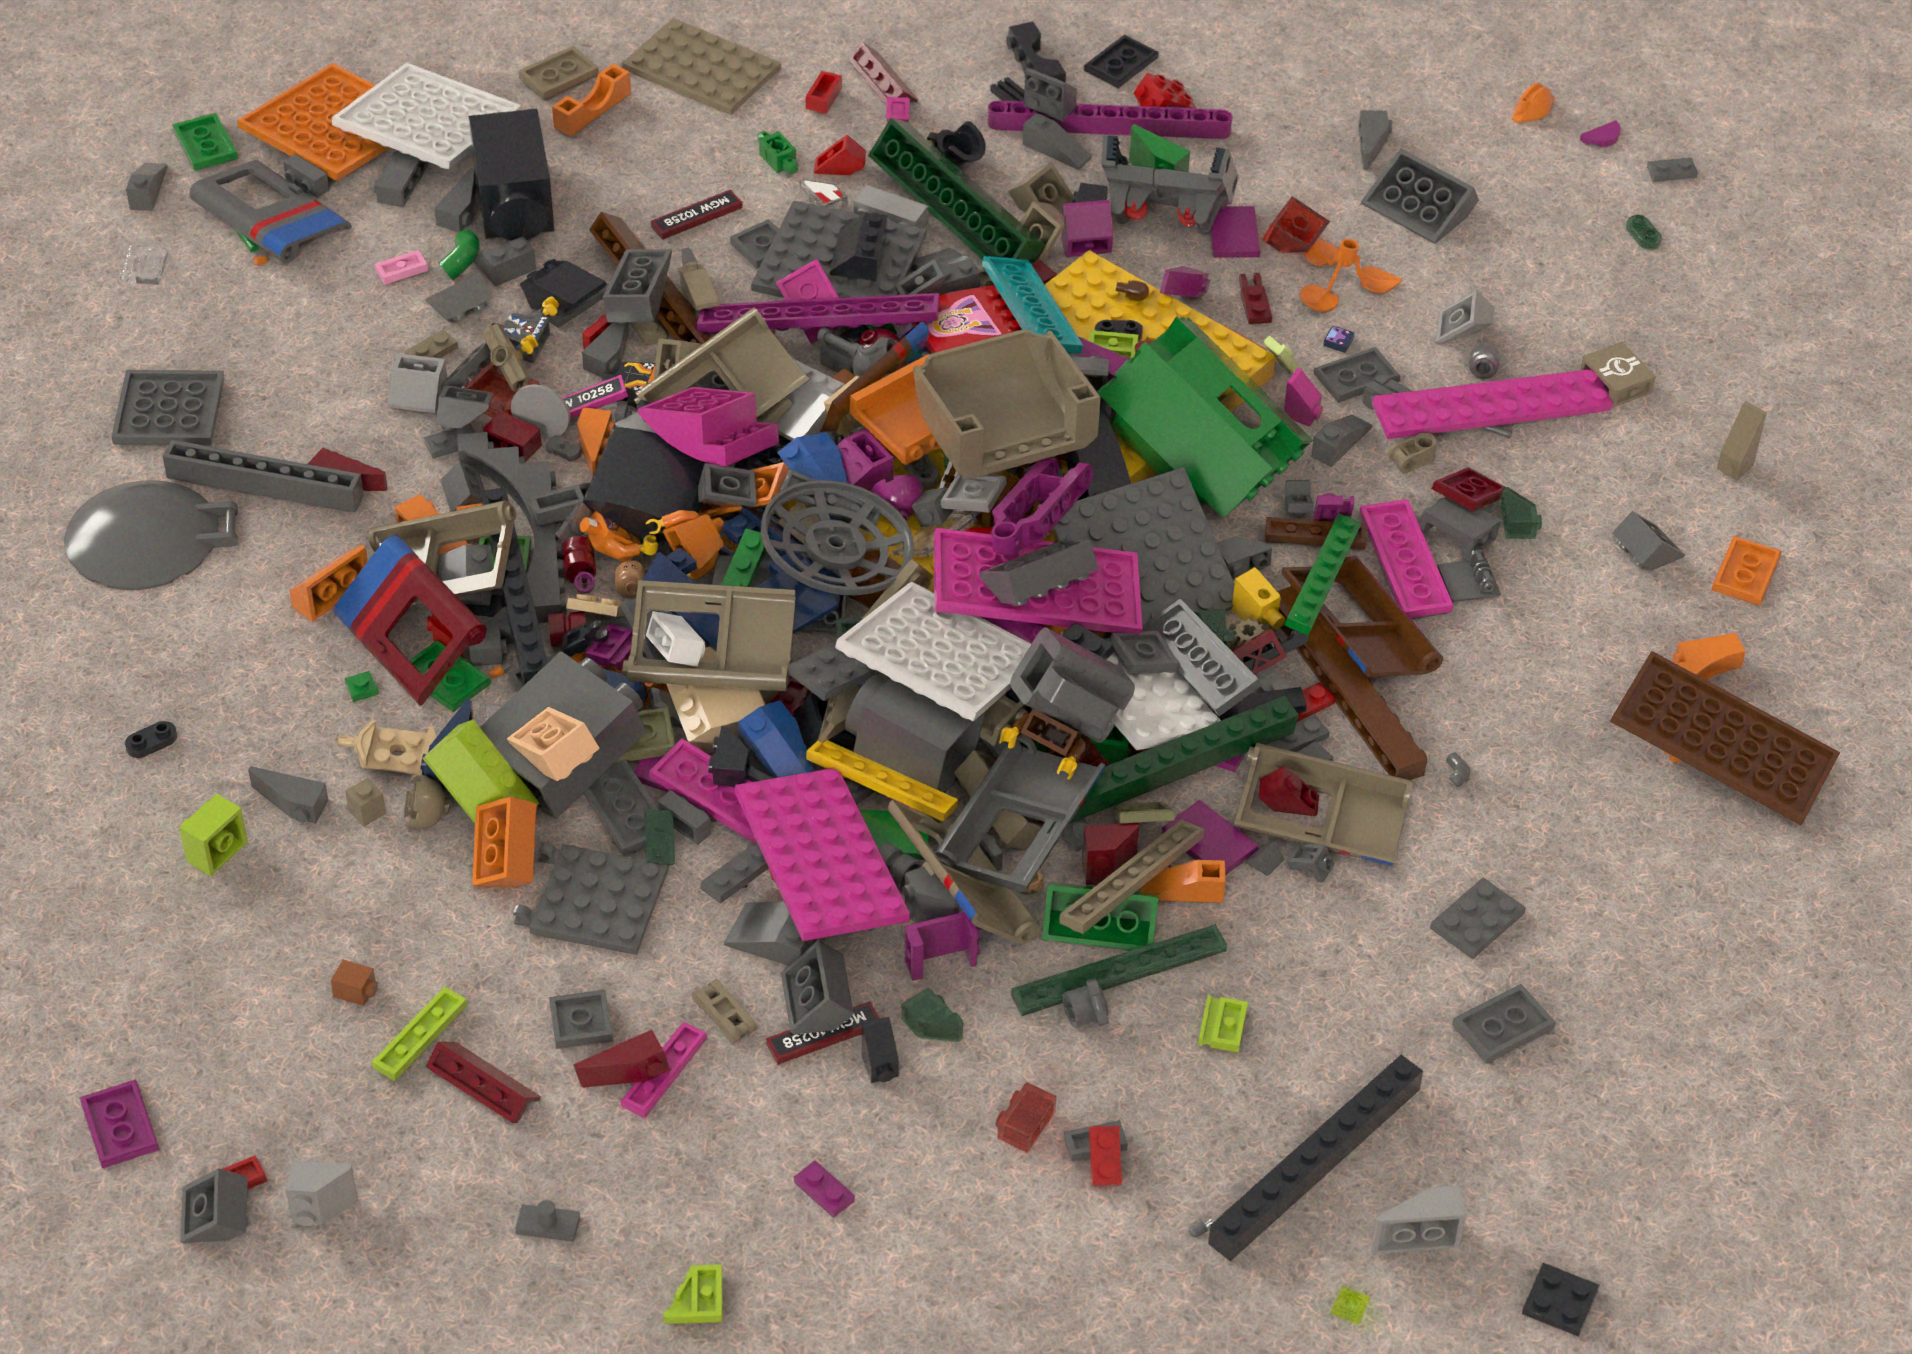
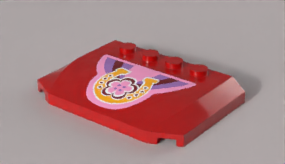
(969, 318)

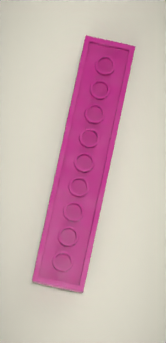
(1491, 403)

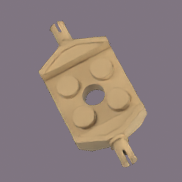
(377, 744)

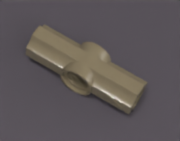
(506, 356)

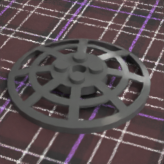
(849, 541)

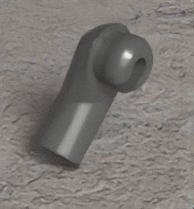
(1461, 769)

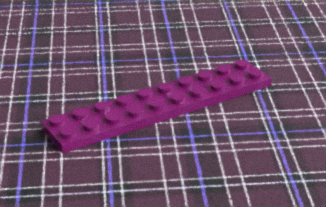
(827, 312)

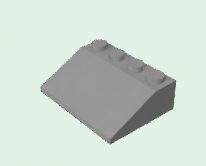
(808, 410)

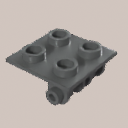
(1469, 578)

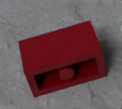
(511, 432)

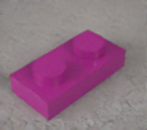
(824, 1189)

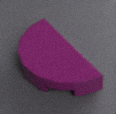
(1604, 135)

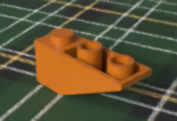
(593, 433)
(1190, 882)

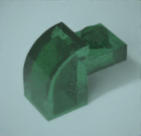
(1216, 621)

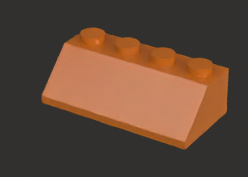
(767, 485)

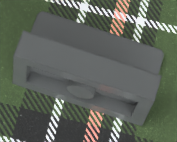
(462, 486)

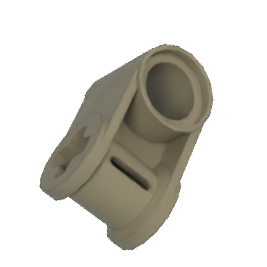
(1415, 452)

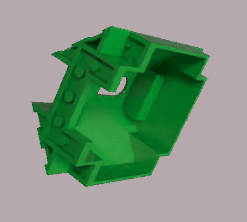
(1176, 421)

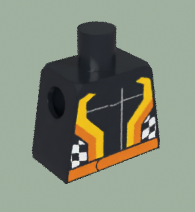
(635, 377)

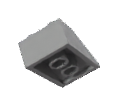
(1422, 1222)

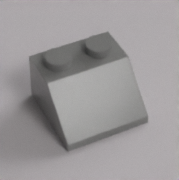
(319, 1191)

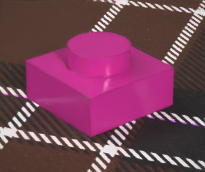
(897, 108)

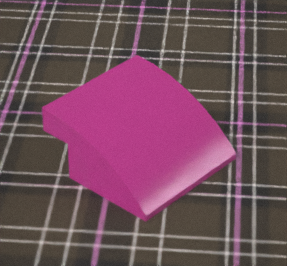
(711, 424)

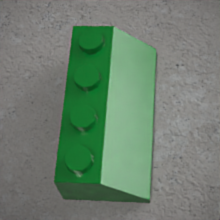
(1125, 927)

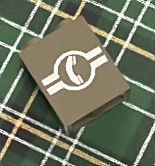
(1620, 372)

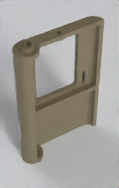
(430, 533)
(751, 635)

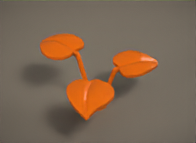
(1325, 253)

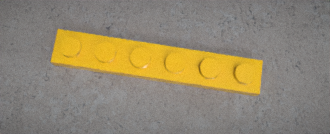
(883, 779)

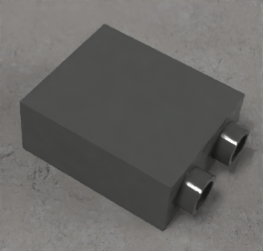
(584, 695)

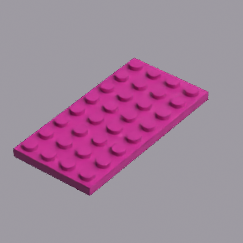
(1100, 603)
(821, 854)

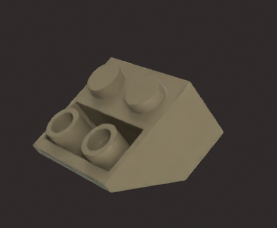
(671, 352)

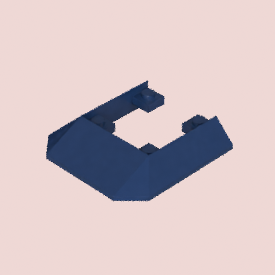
(809, 603)

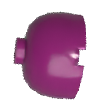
(900, 493)

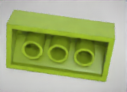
(474, 769)

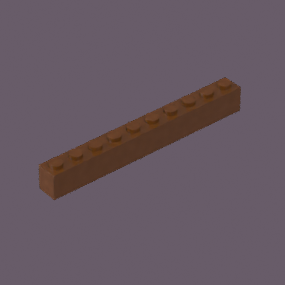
(674, 309)
(1358, 698)

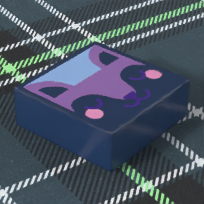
(1338, 339)

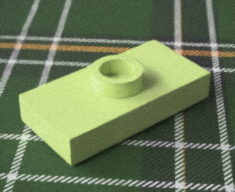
(1282, 353)

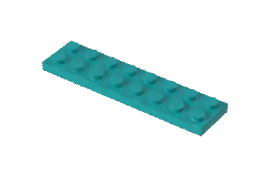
(1030, 300)

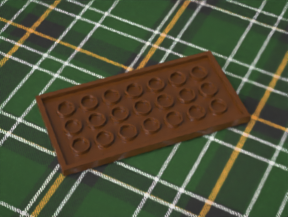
(1725, 737)

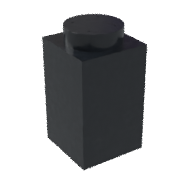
(511, 174)

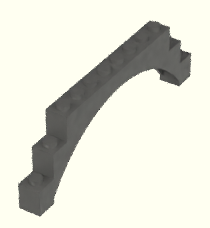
(521, 482)

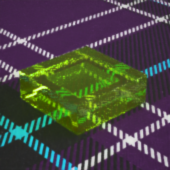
(1350, 1305)

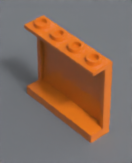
(893, 414)

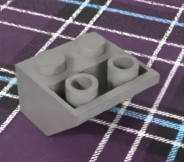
(416, 383)

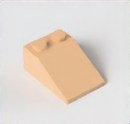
(554, 743)

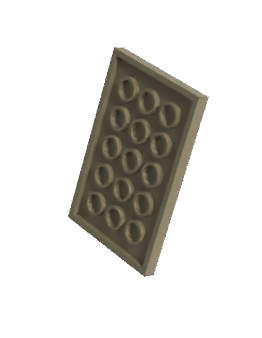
(701, 66)

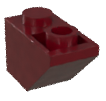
(1288, 793)

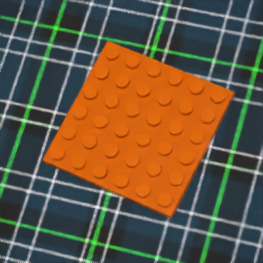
(302, 122)

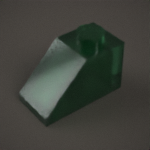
(1519, 516)

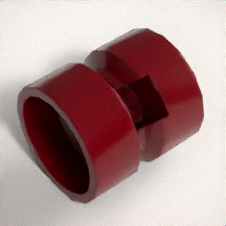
(578, 557)
(561, 625)

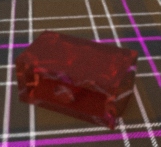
(1026, 1116)

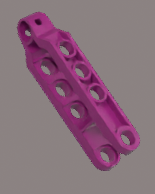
(1037, 485)

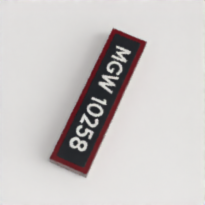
(696, 214)
(788, 1046)

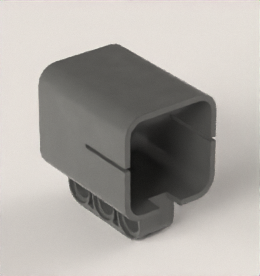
(1072, 685)

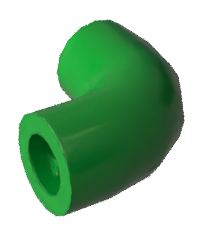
(463, 254)

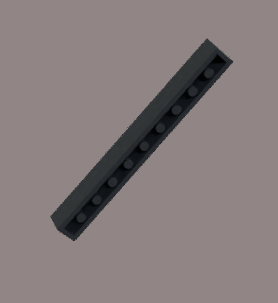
(518, 601)
(1314, 1158)

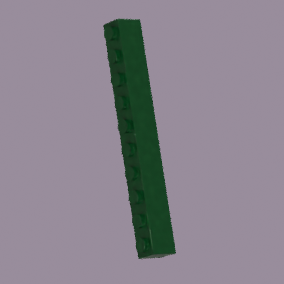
(1189, 755)

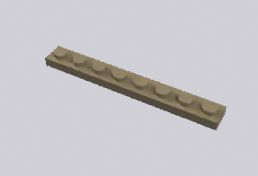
(1131, 876)

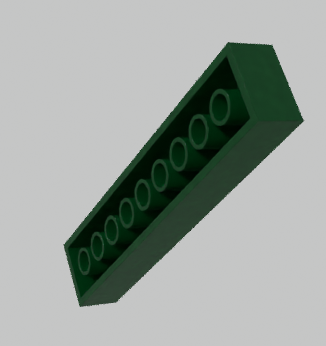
(951, 195)

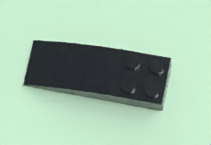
(1105, 457)

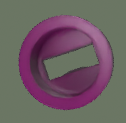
(590, 582)

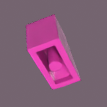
(1302, 399)

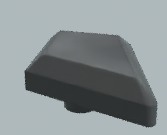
(662, 699)

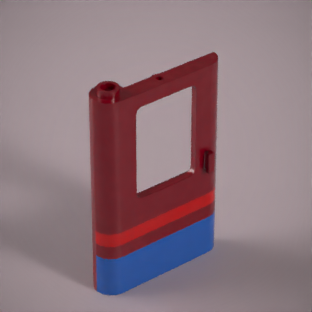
(382, 597)

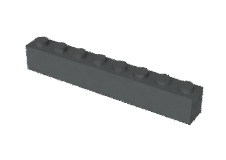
(263, 476)

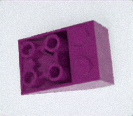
(865, 460)

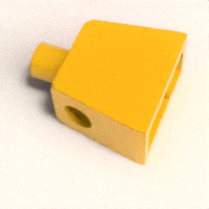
(1257, 599)

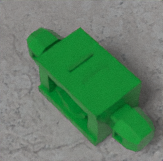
(777, 152)

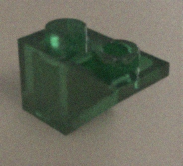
(931, 1018)

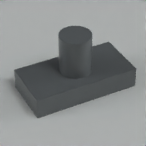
(547, 1222)

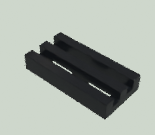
(1010, 87)

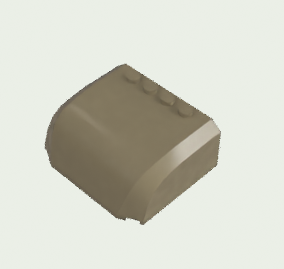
(1006, 402)

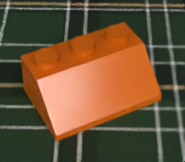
(326, 586)
(504, 843)

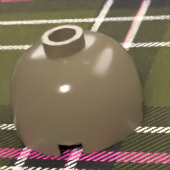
(426, 801)

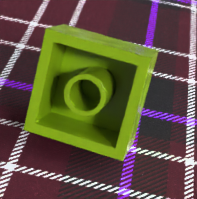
(213, 834)

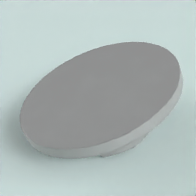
(541, 408)

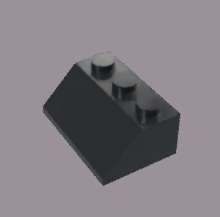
(860, 247)

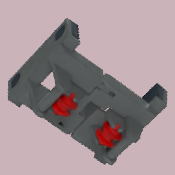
(1195, 193)

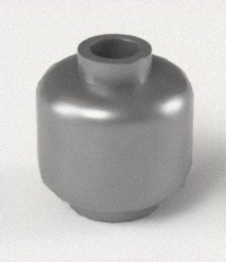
(1484, 360)

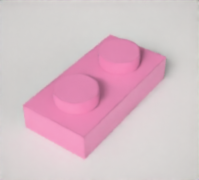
(401, 267)

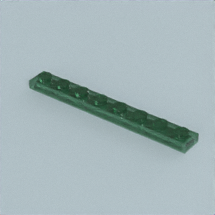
(1121, 968)

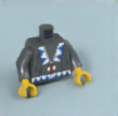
(531, 331)

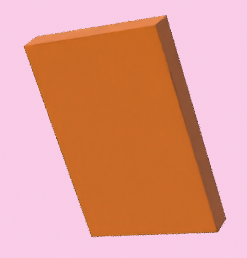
(1746, 570)

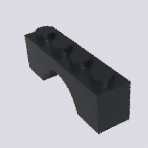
(1025, 43)

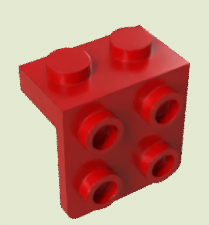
(1159, 92)

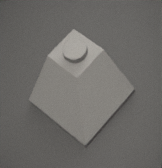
(1464, 317)

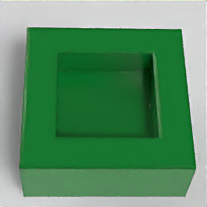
(361, 686)

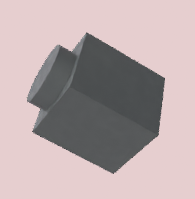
(911, 732)

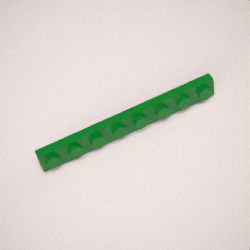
(1322, 574)

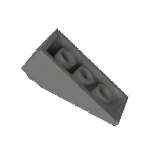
(637, 286)

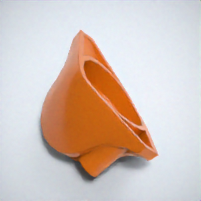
(1533, 104)

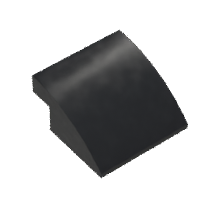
(643, 480)

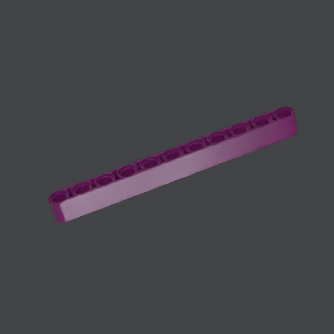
(1119, 119)

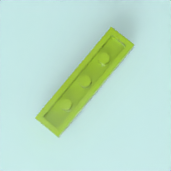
(419, 1033)

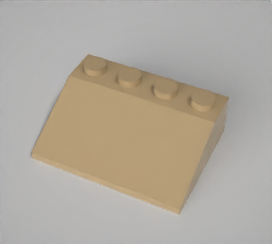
(708, 708)

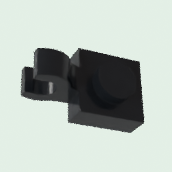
(579, 638)

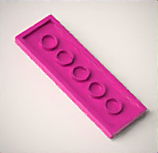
(1406, 558)
(687, 775)

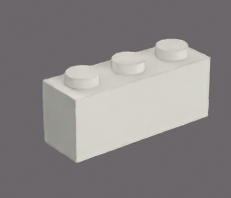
(675, 639)

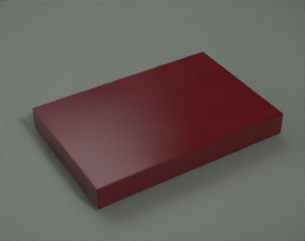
(1469, 489)

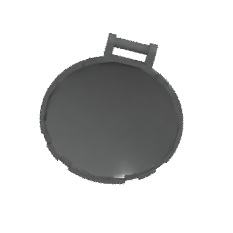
(146, 534)

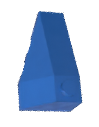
(816, 458)
(775, 740)

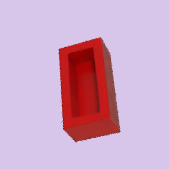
(823, 92)

